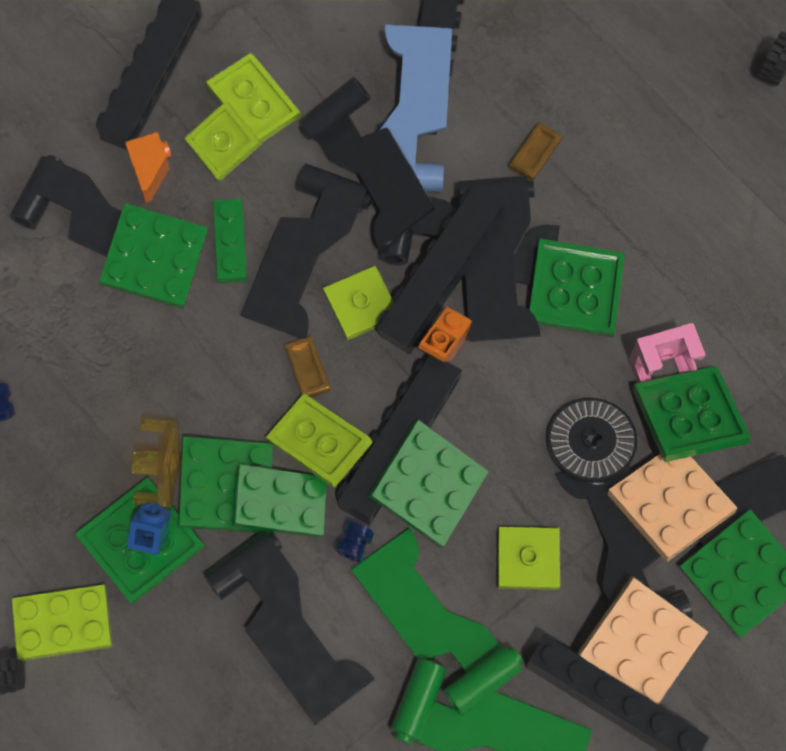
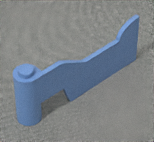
(422, 93)

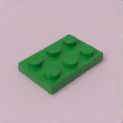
(279, 501)

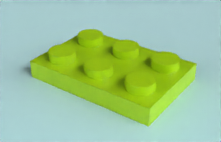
(254, 97)
(319, 440)
(61, 622)

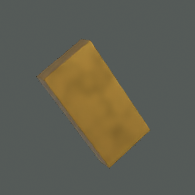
(535, 151)
(307, 367)

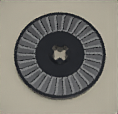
(575, 454)

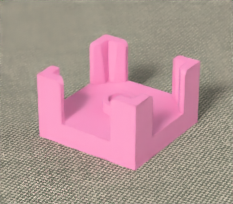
(677, 343)

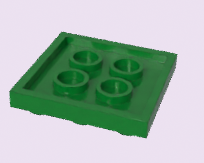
(153, 256)
(576, 287)
(691, 414)
(210, 478)
(428, 483)
(129, 569)
(740, 573)

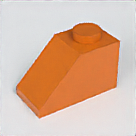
(149, 162)

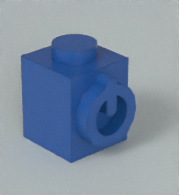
(149, 528)

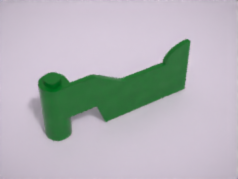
(430, 628)
(493, 723)

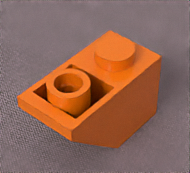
(446, 335)

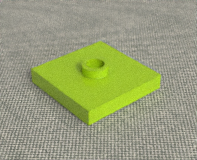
(223, 141)
(359, 301)
(529, 558)

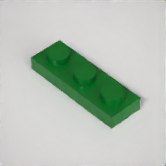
(230, 241)

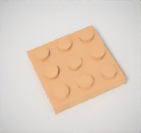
(672, 503)
(643, 641)

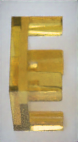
(162, 463)

